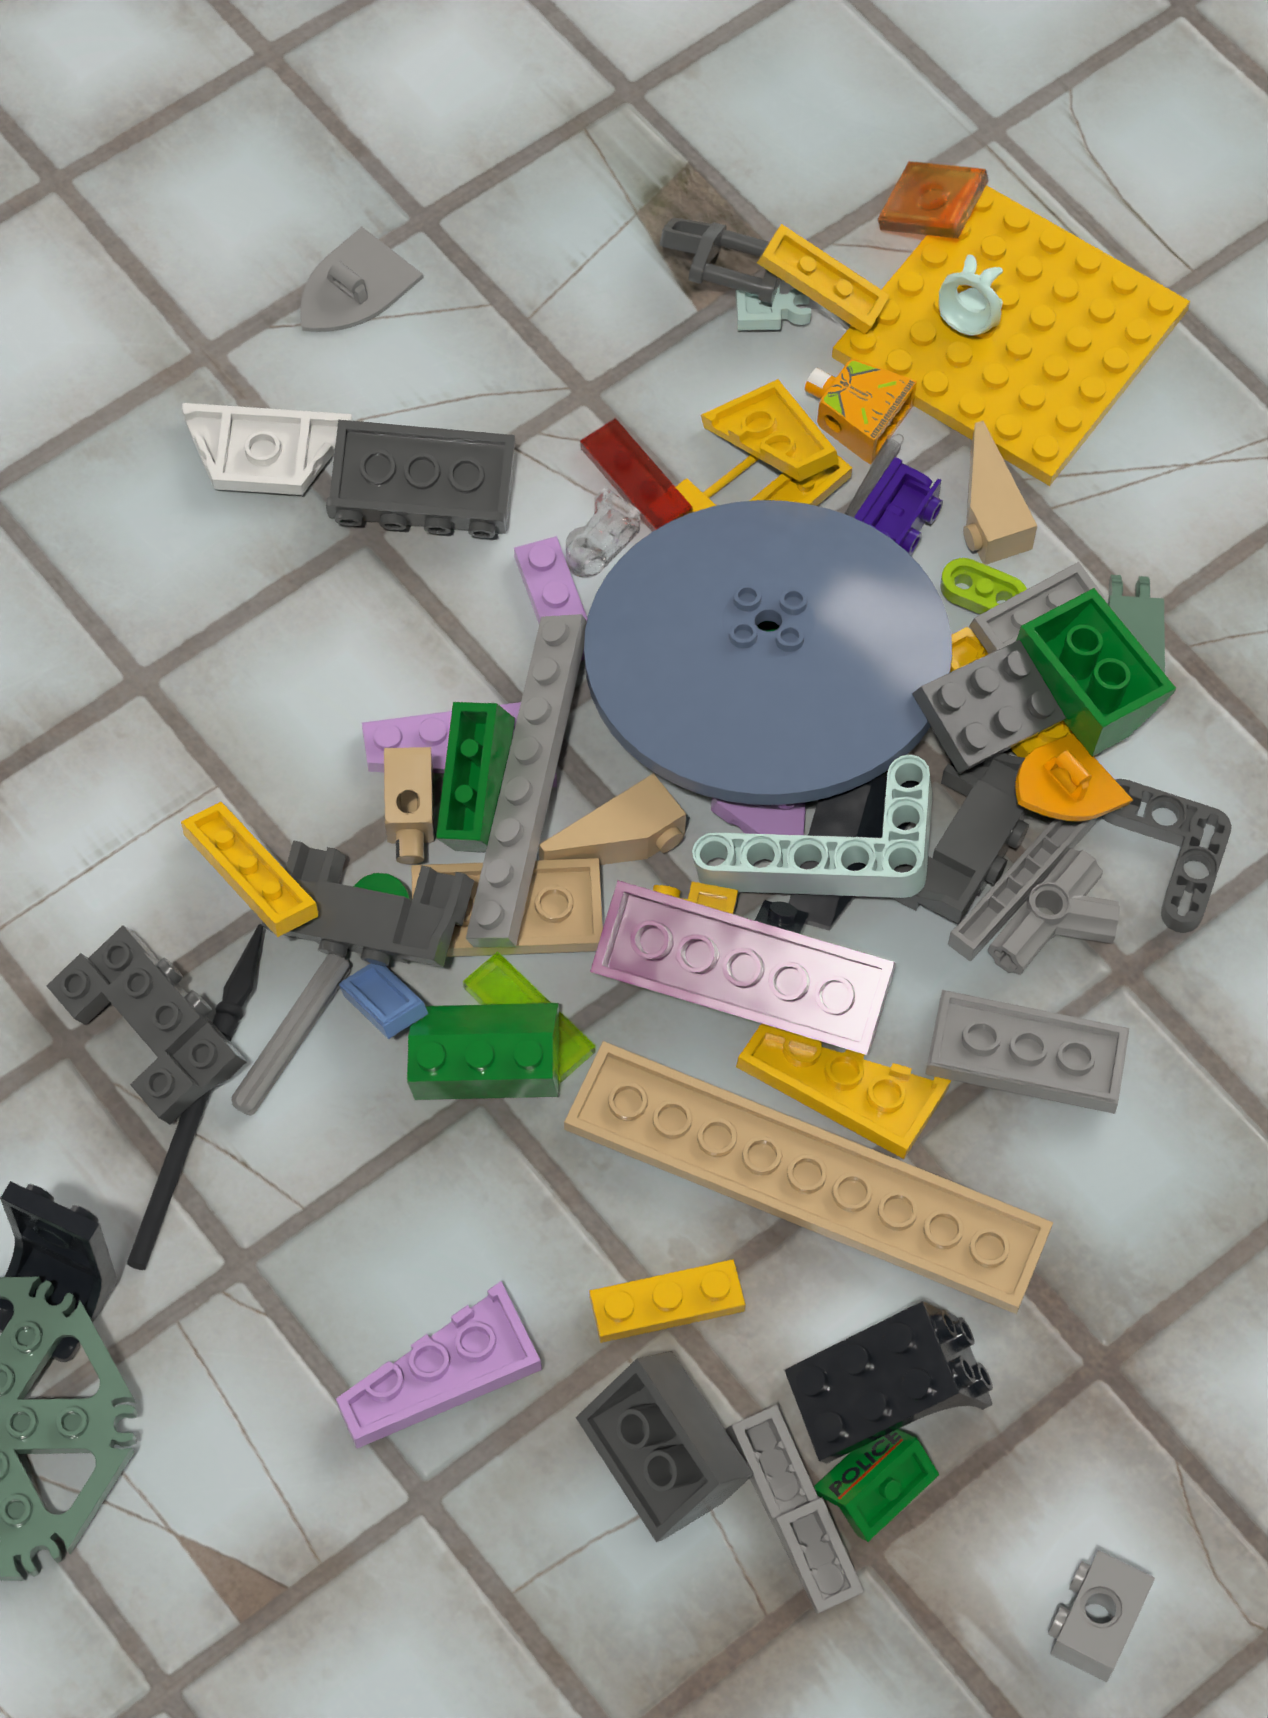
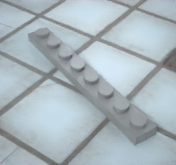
(527, 782)

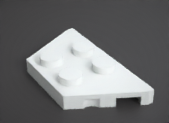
(262, 446)

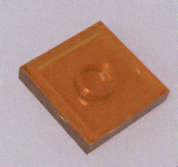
(933, 199)

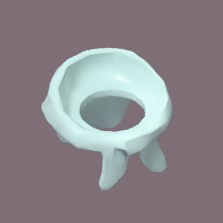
(975, 308)

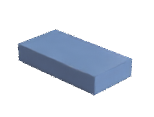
(383, 999)

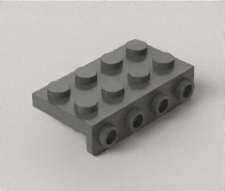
(421, 478)

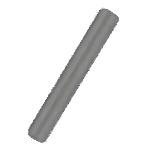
(290, 1034)

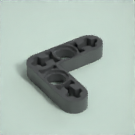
(1184, 833)

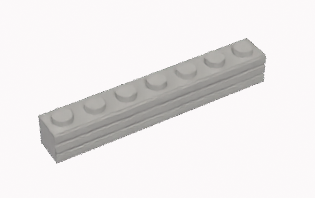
(1016, 885)

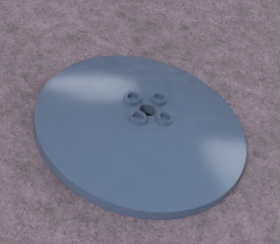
(755, 710)

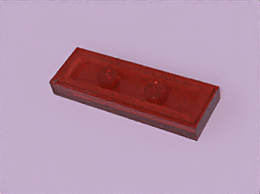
(634, 475)

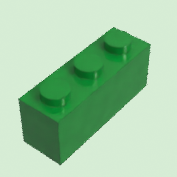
(473, 774)

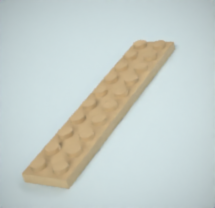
(809, 1176)

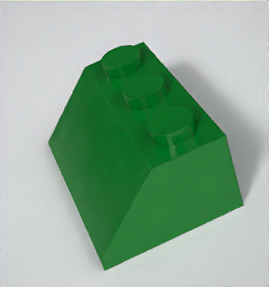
(1095, 670)
(485, 1052)

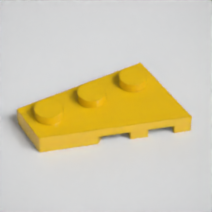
(773, 430)

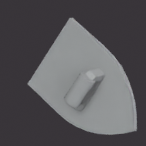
(355, 284)

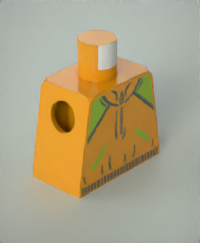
(861, 405)

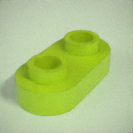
(984, 583)

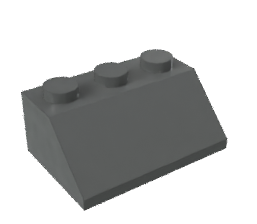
(663, 1444)

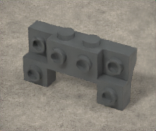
(976, 838)
(374, 921)
(171, 1022)

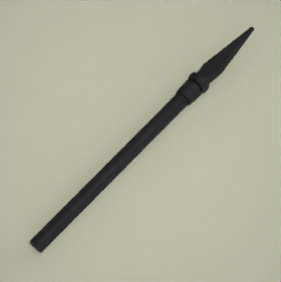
(226, 1019)

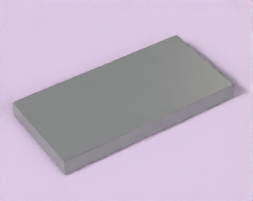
(1028, 1051)

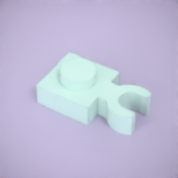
(760, 315)

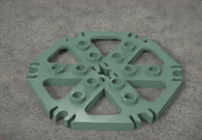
(52, 1424)

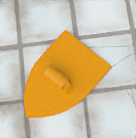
(1067, 783)

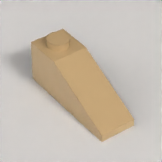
(996, 511)
(622, 829)

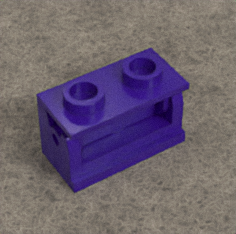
(902, 504)

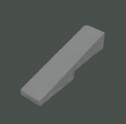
(795, 1509)

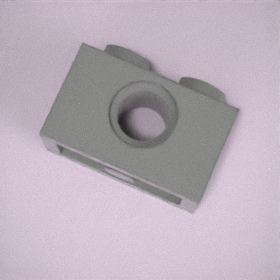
(1095, 1645)

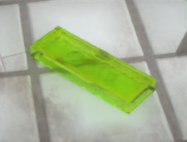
(501, 983)

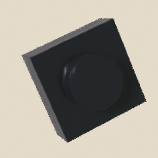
(782, 916)

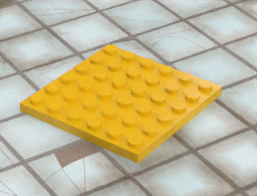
(1065, 343)

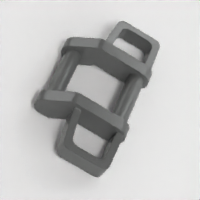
(705, 242)

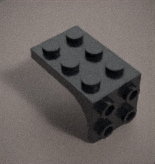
(59, 1248)
(887, 1379)

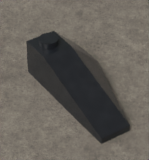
(845, 815)

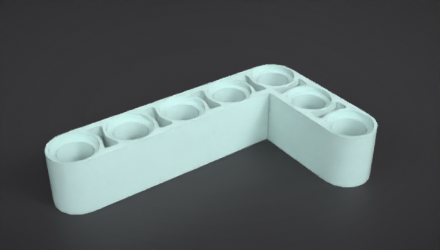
(832, 852)

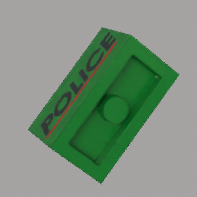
(878, 1481)

